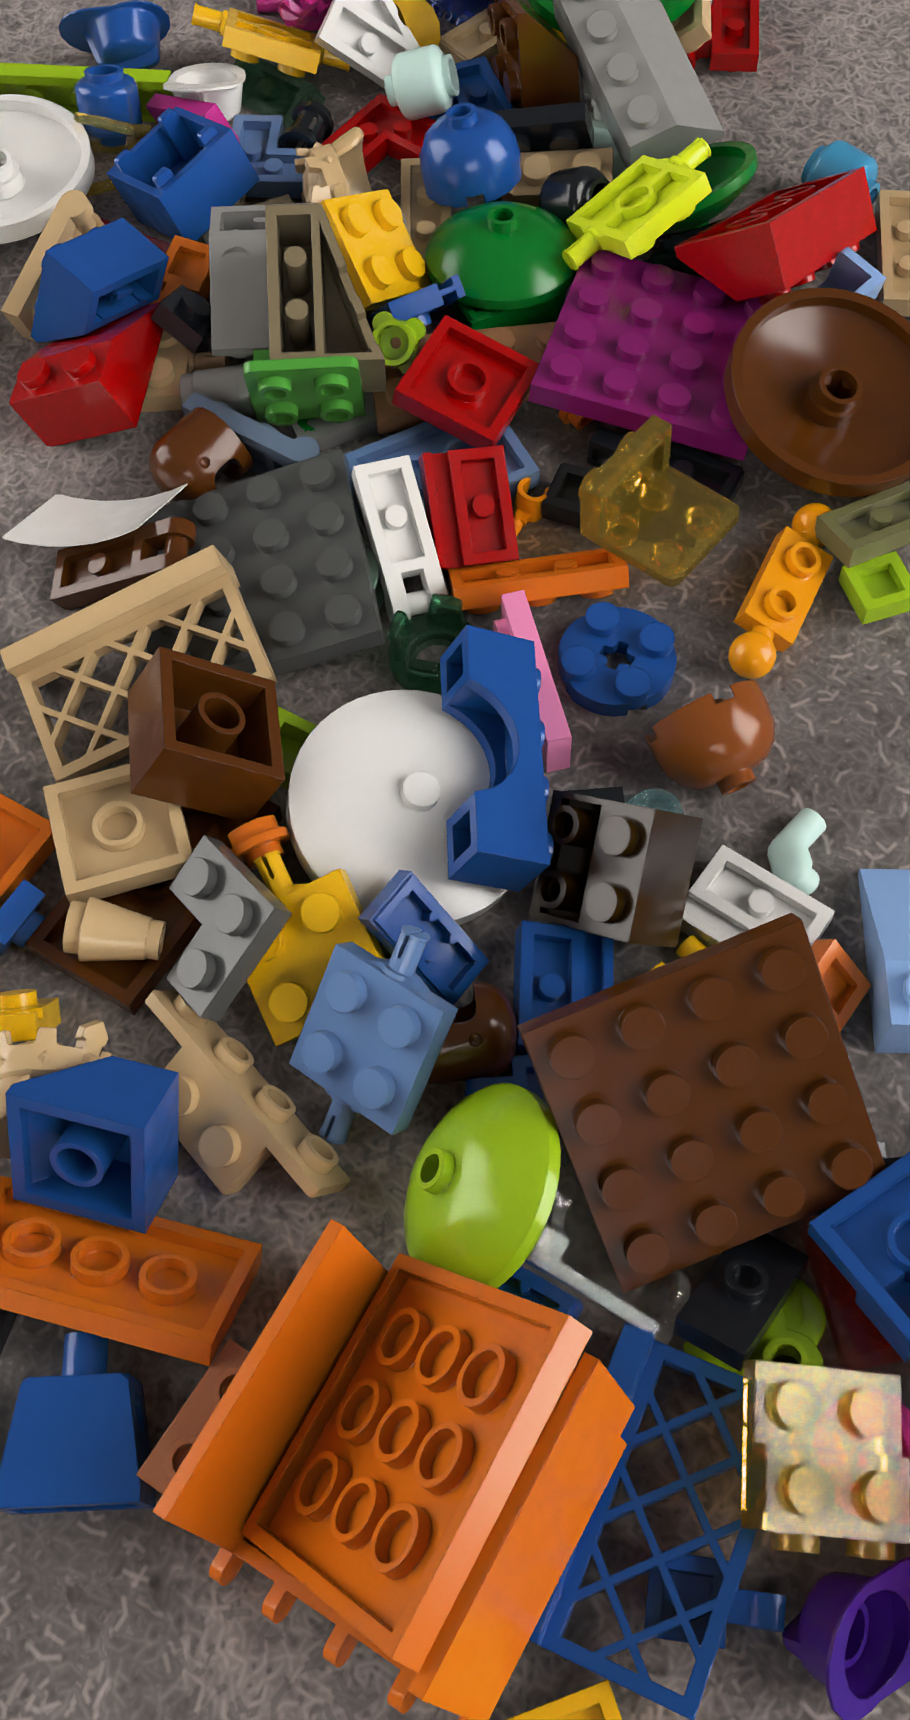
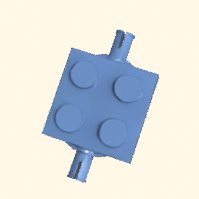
(373, 1035)

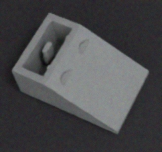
(238, 280)

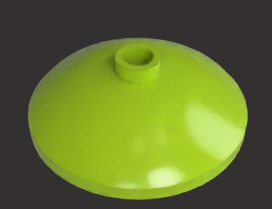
(484, 1184)

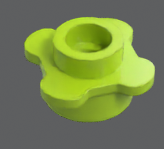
(409, 333)

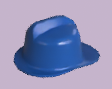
(118, 33)

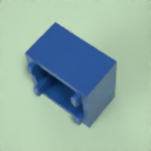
(182, 173)

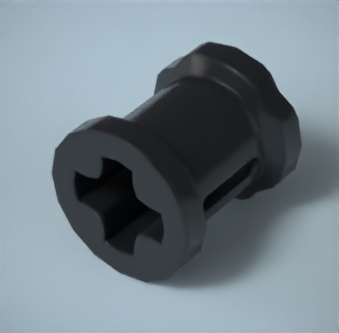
(302, 118)

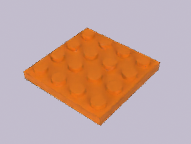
(414, 1450)

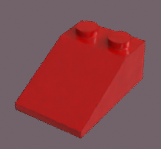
(89, 381)

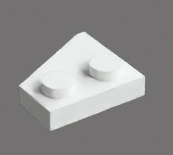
(365, 35)

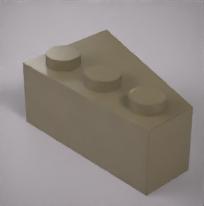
(312, 296)

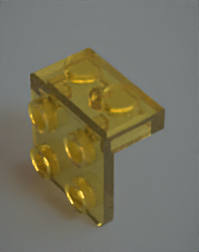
(650, 509)

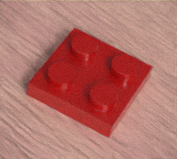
(466, 384)

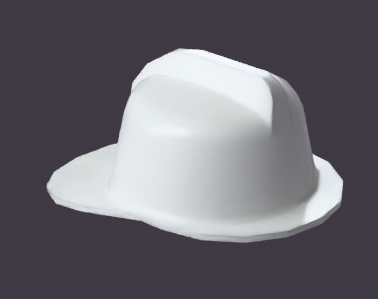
(210, 83)

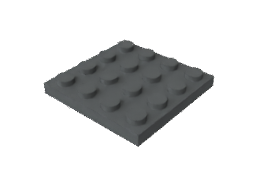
(297, 561)

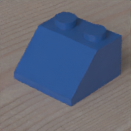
(96, 1140)

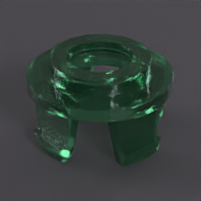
(410, 637)

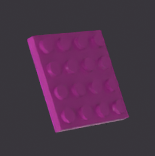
(642, 346)

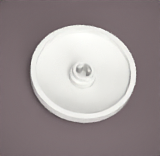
(39, 162)
(378, 794)

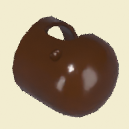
(194, 454)
(479, 1039)

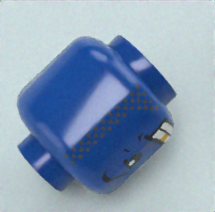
(108, 94)

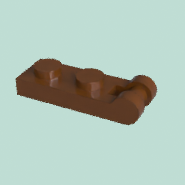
(103, 568)

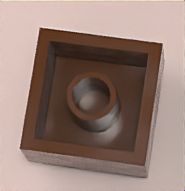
(204, 736)

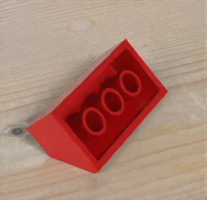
(783, 237)

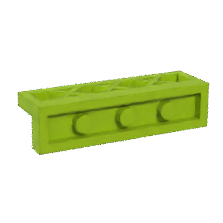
(58, 83)

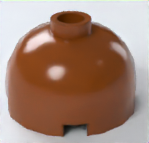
(715, 740)

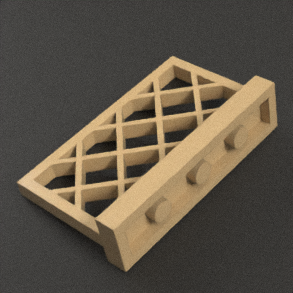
(108, 627)

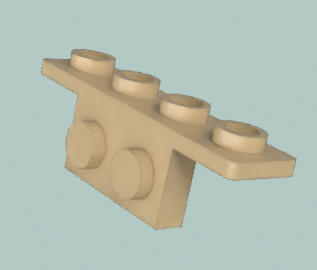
(233, 1114)

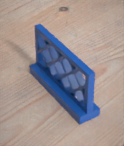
(636, 1369)

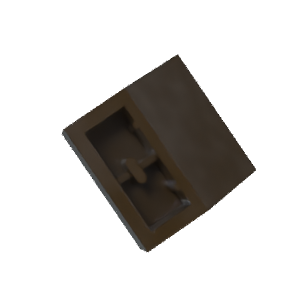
(617, 869)

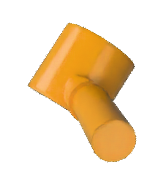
(525, 507)

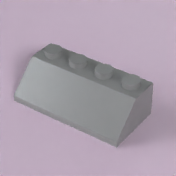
(638, 76)

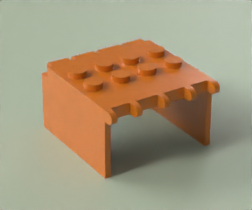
(524, 1550)

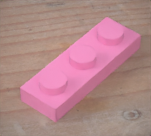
(519, 622)

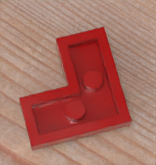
(385, 132)

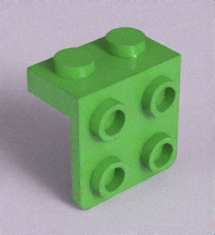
(304, 388)

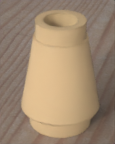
(111, 933)

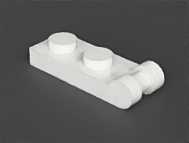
(398, 533)

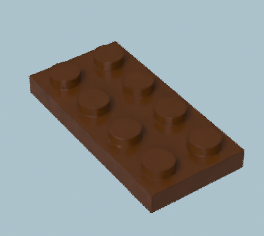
(131, 981)

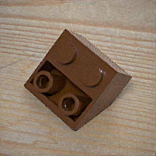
(531, 58)

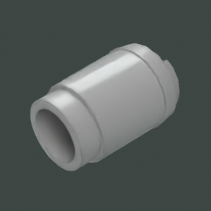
(219, 384)

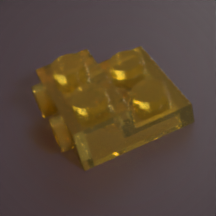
(824, 1458)

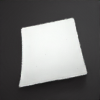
(77, 521)

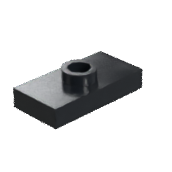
(741, 1298)

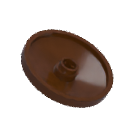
(824, 391)

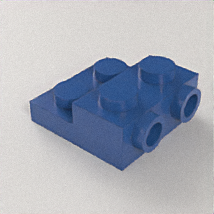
(870, 1246)

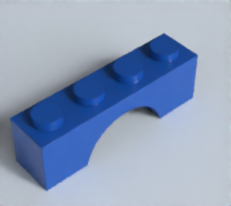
(493, 690)

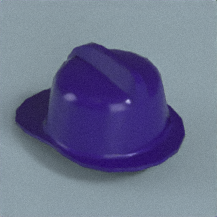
(855, 1637)

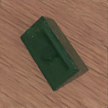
(274, 92)

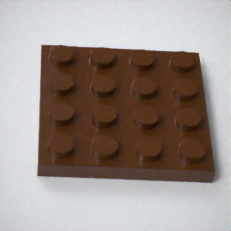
(705, 1101)

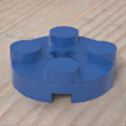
(623, 631)

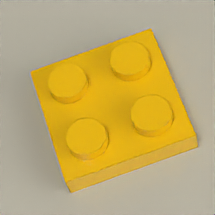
(376, 247)

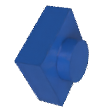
(20, 916)

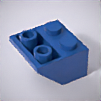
(96, 281)

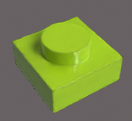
(877, 587)

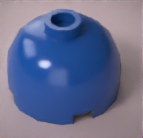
(468, 156)

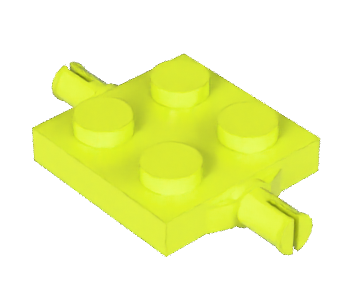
(639, 205)

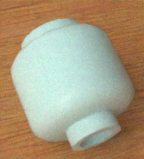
(422, 82)

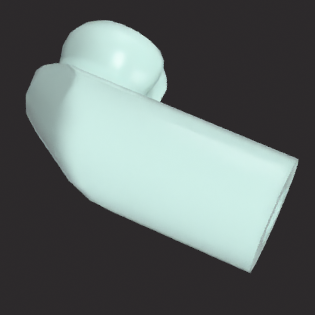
(790, 853)

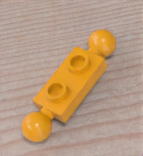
(780, 595)

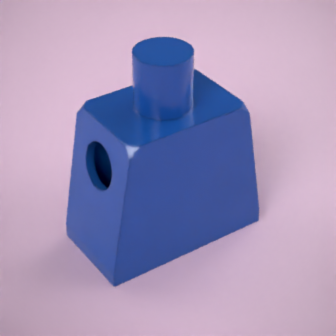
(77, 1438)

